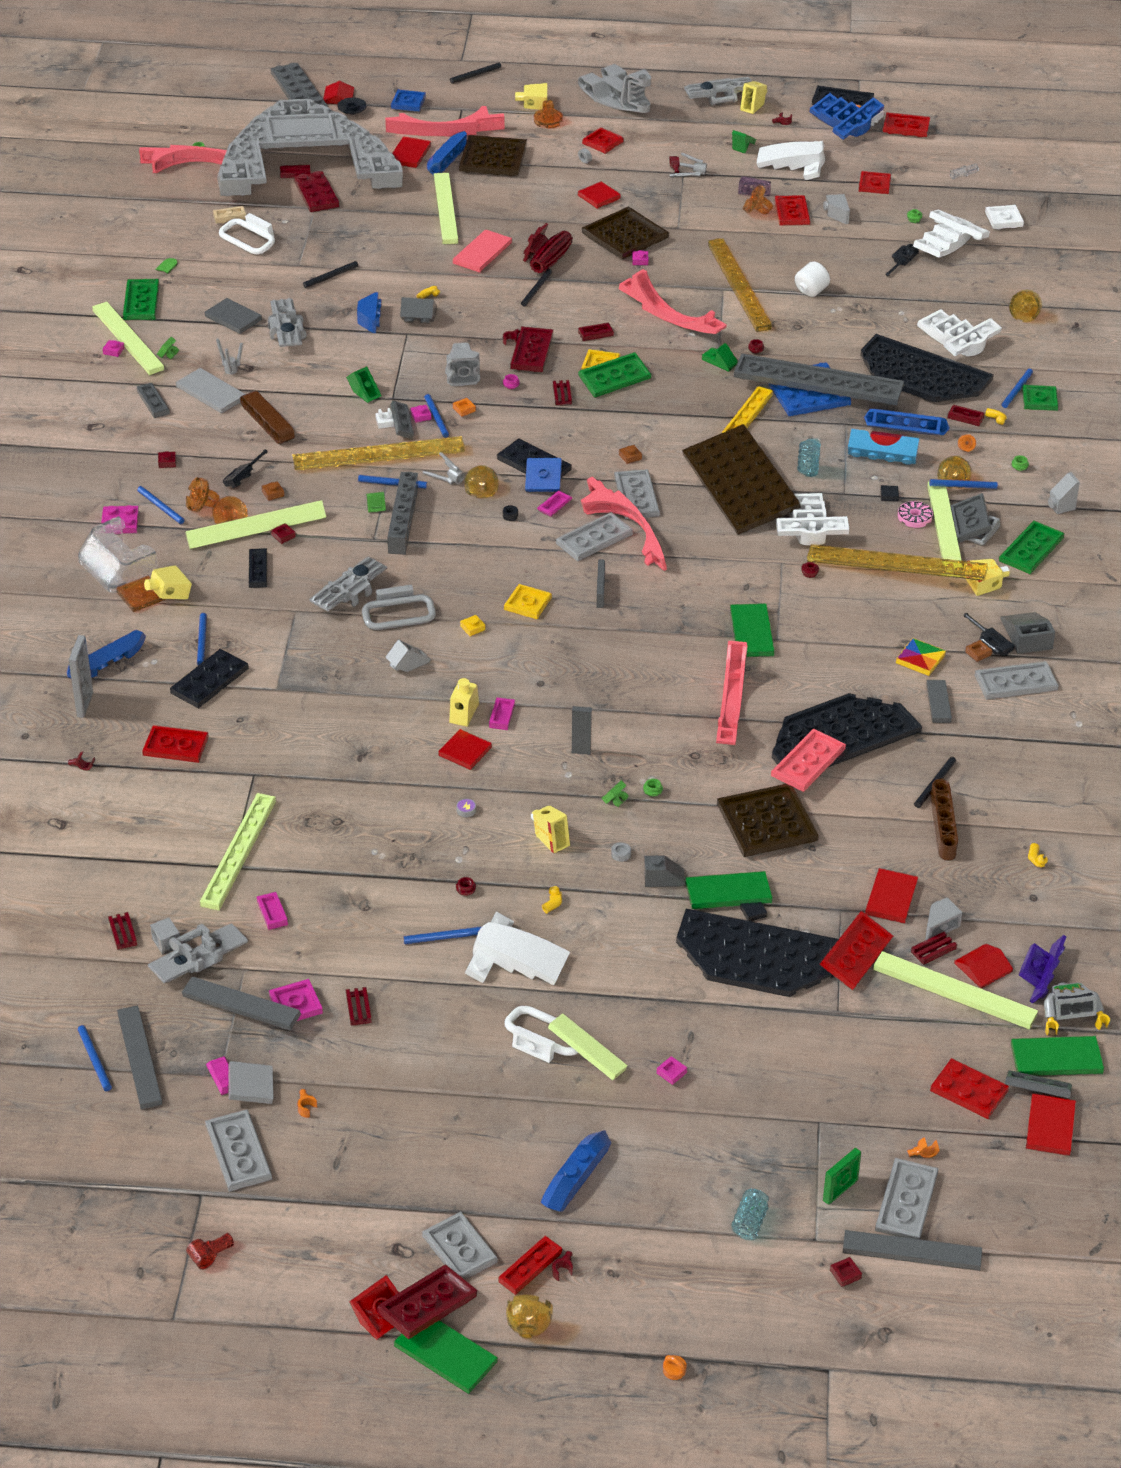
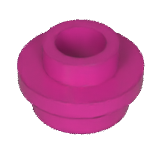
(511, 381)

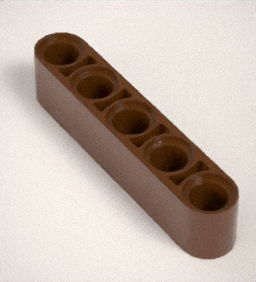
(267, 417)
(944, 819)

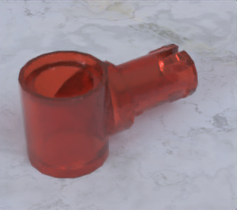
(204, 1253)

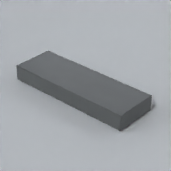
(153, 400)
(402, 419)
(600, 583)
(938, 701)
(581, 730)
(1038, 1084)

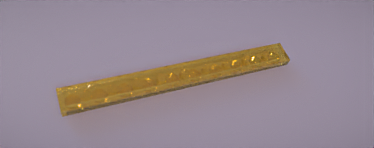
(739, 285)
(378, 453)
(897, 562)

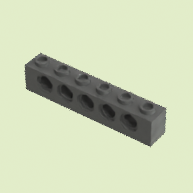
(403, 513)

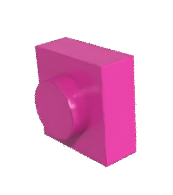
(640, 257)
(113, 348)
(420, 413)
(671, 1070)

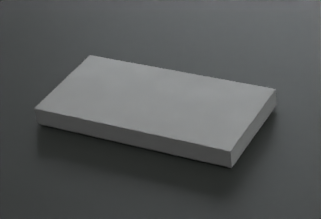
(210, 390)
(638, 488)
(594, 536)
(81, 676)
(1016, 680)
(238, 1150)
(906, 1199)

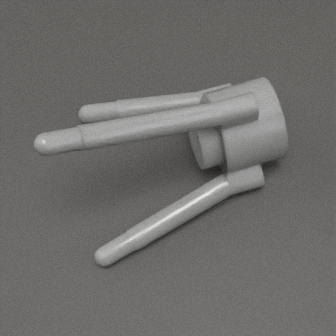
(699, 168)
(230, 363)
(454, 473)

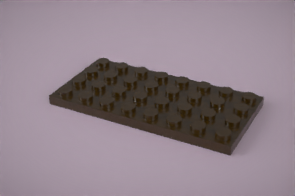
(741, 479)

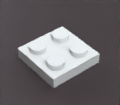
(1004, 217)

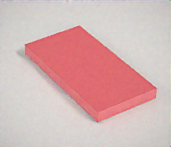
(482, 250)
(808, 760)

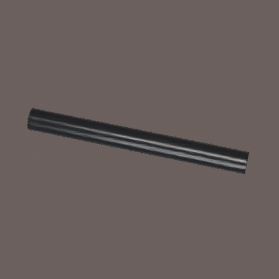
(476, 72)
(335, 272)
(536, 287)
(940, 775)

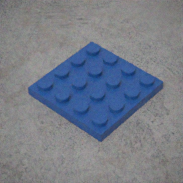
(800, 401)

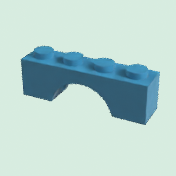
(902, 451)

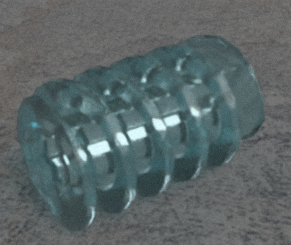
(809, 457)
(750, 1214)

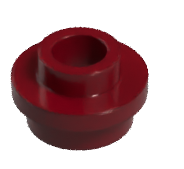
(756, 346)
(810, 569)
(465, 886)

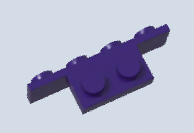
(1039, 967)

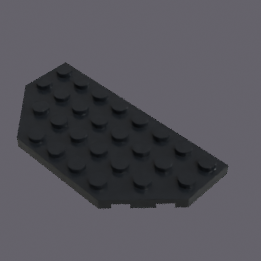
(922, 371)
(851, 720)
(753, 953)

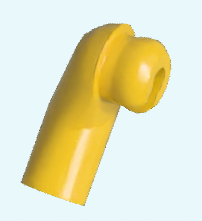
(426, 292)
(999, 416)
(1034, 856)
(555, 900)

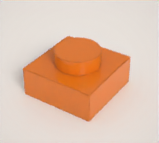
(464, 407)

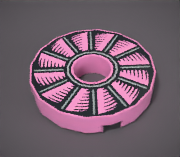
(923, 514)

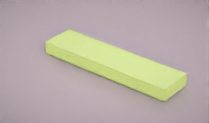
(587, 1046)

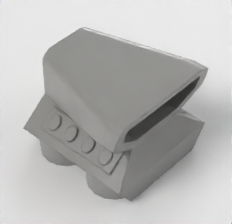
(462, 365)

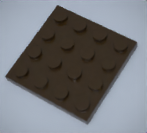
(493, 155)
(625, 232)
(767, 820)

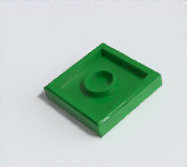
(1040, 397)
(842, 1176)

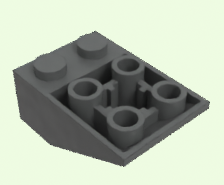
(1029, 632)

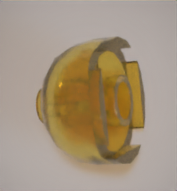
(1025, 305)
(954, 469)
(481, 482)
(528, 1315)

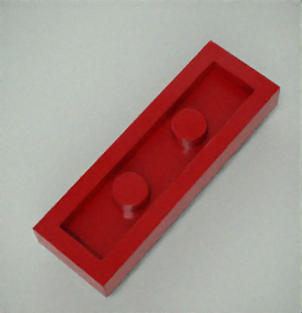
(530, 1265)

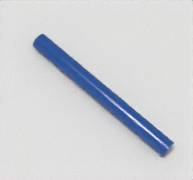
(1017, 388)
(436, 415)
(383, 480)
(960, 483)
(161, 505)
(201, 638)
(441, 935)
(94, 1058)

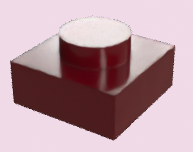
(166, 459)
(283, 533)
(845, 1271)

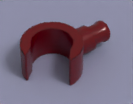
(782, 120)
(674, 163)
(510, 335)
(80, 763)
(564, 1262)

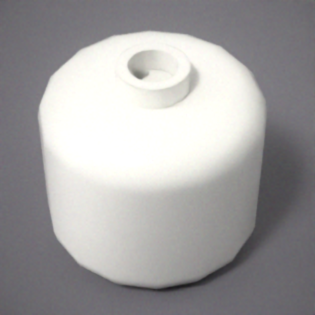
(812, 279)

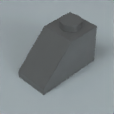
(662, 872)

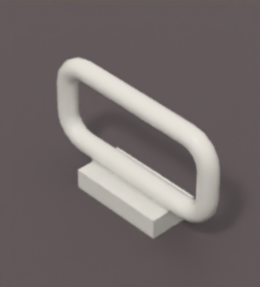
(253, 224)
(532, 1042)

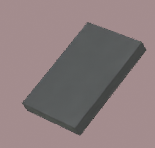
(233, 315)
(970, 517)

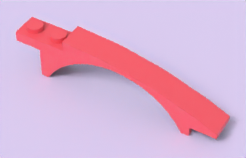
(471, 124)
(165, 157)
(643, 291)
(606, 501)
(732, 693)

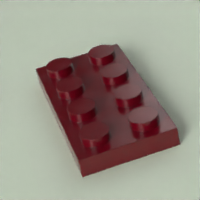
(316, 191)
(531, 349)
(427, 1301)

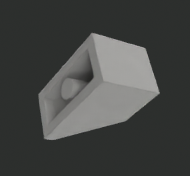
(837, 208)
(1064, 494)
(406, 657)
(943, 917)

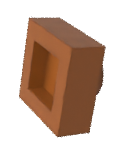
(630, 454)
(272, 490)
(978, 650)

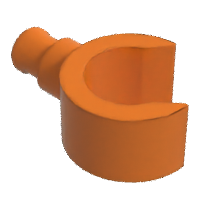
(305, 1099)
(923, 1150)

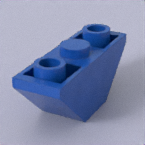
(369, 312)

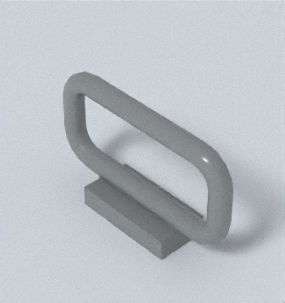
(397, 596)

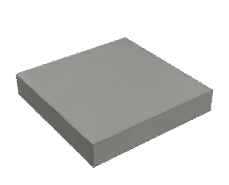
(250, 1082)

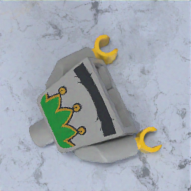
(1073, 1001)

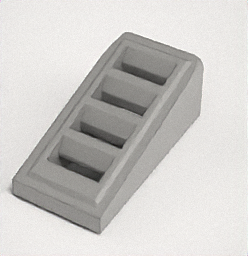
(995, 524)

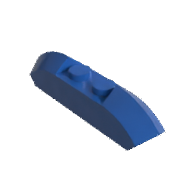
(447, 153)
(906, 422)
(124, 646)
(576, 1170)

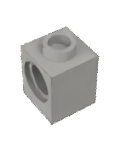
(162, 932)

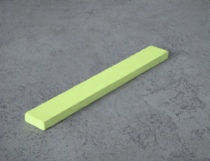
(445, 208)
(131, 341)
(944, 522)
(255, 524)
(237, 852)
(955, 990)

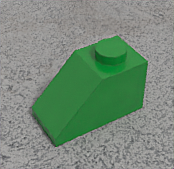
(364, 384)

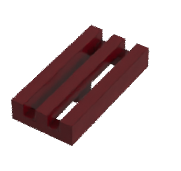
(289, 171)
(595, 331)
(561, 385)
(966, 415)
(120, 919)
(931, 946)
(357, 994)

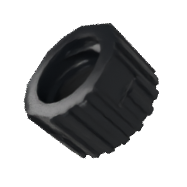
(510, 513)

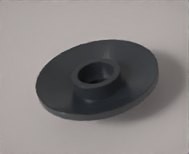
(352, 105)

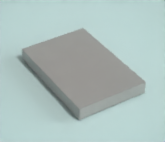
(460, 1246)

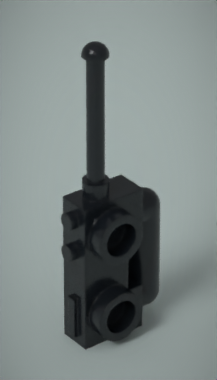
(903, 256)
(242, 472)
(993, 639)

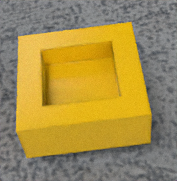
(472, 625)

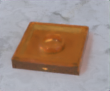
(137, 596)

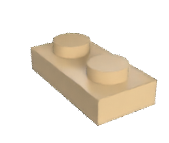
(227, 214)

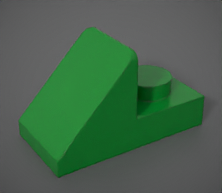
(741, 141)
(721, 357)

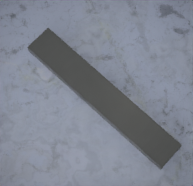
(241, 1003)
(139, 1057)
(912, 1250)

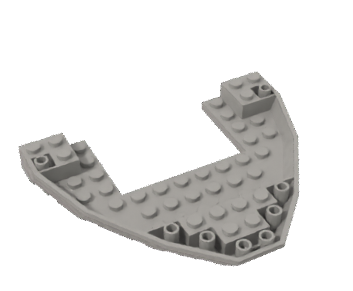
(300, 125)

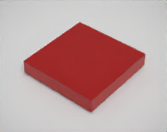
(602, 140)
(874, 182)
(599, 194)
(465, 749)

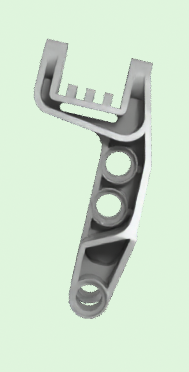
(618, 88)

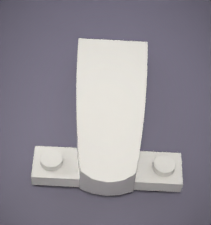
(795, 156)
(949, 235)
(958, 335)
(810, 521)
(516, 950)

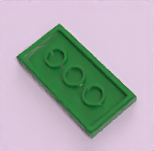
(141, 299)
(614, 374)
(1031, 547)
(752, 626)
(728, 889)
(1057, 1055)
(449, 1355)

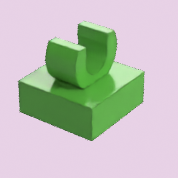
(167, 349)
(375, 502)
(615, 793)

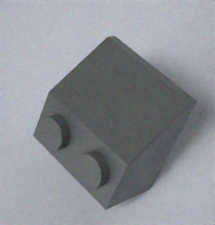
(418, 309)

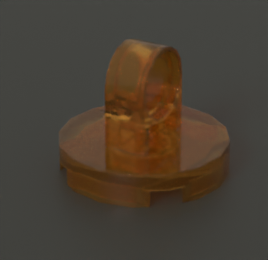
(548, 116)
(757, 200)
(200, 495)
(228, 509)

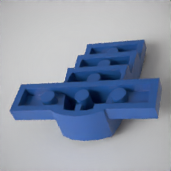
(846, 117)

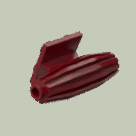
(546, 250)

